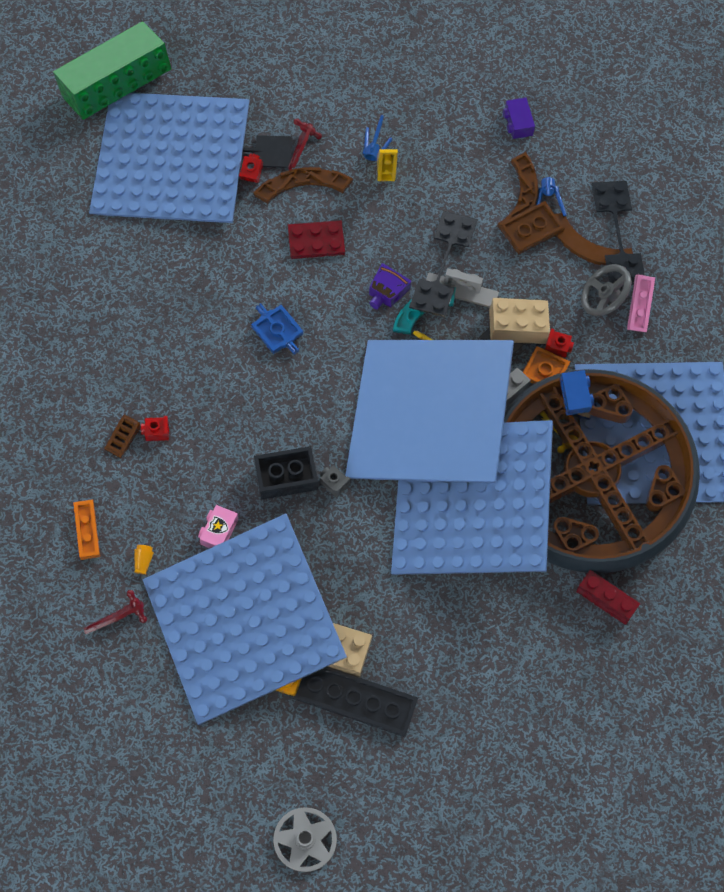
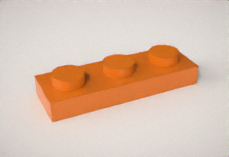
(86, 529)

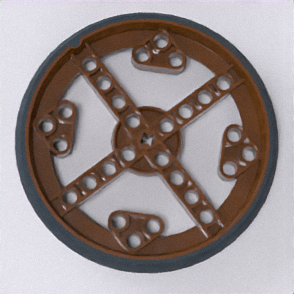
(681, 477)

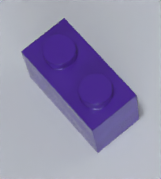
(519, 118)

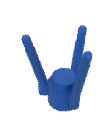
(371, 151)
(548, 189)

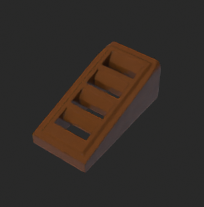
(117, 433)

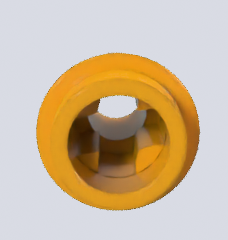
(142, 558)

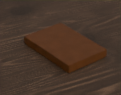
(531, 227)

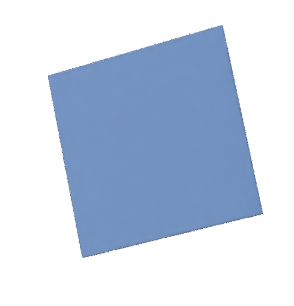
(171, 157)
(698, 397)
(431, 410)
(478, 524)
(243, 619)

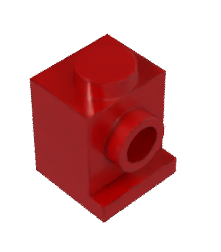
(253, 174)
(559, 349)
(160, 433)

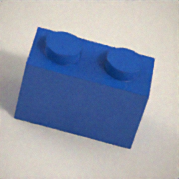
(576, 392)

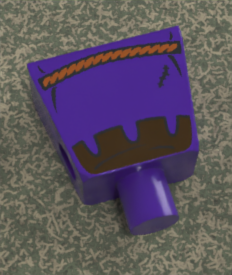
(388, 287)

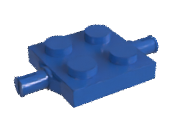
(277, 329)

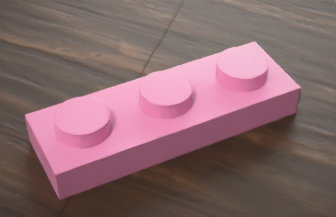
(641, 303)

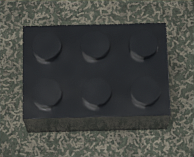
(286, 472)

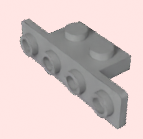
(467, 287)

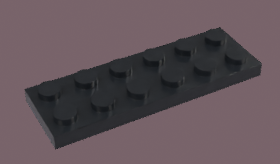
(358, 699)

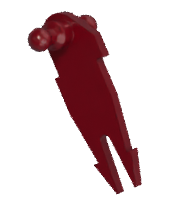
(307, 130)
(135, 606)

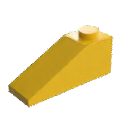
(386, 164)

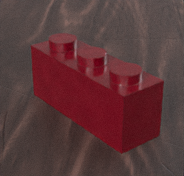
(608, 597)

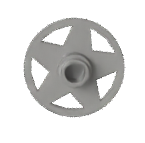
(305, 839)

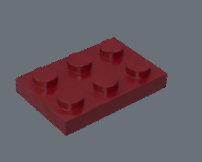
(316, 239)

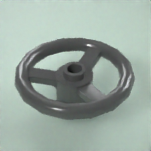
(607, 292)

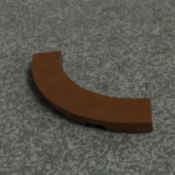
(301, 177)
(528, 185)
(582, 247)

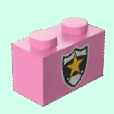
(219, 527)

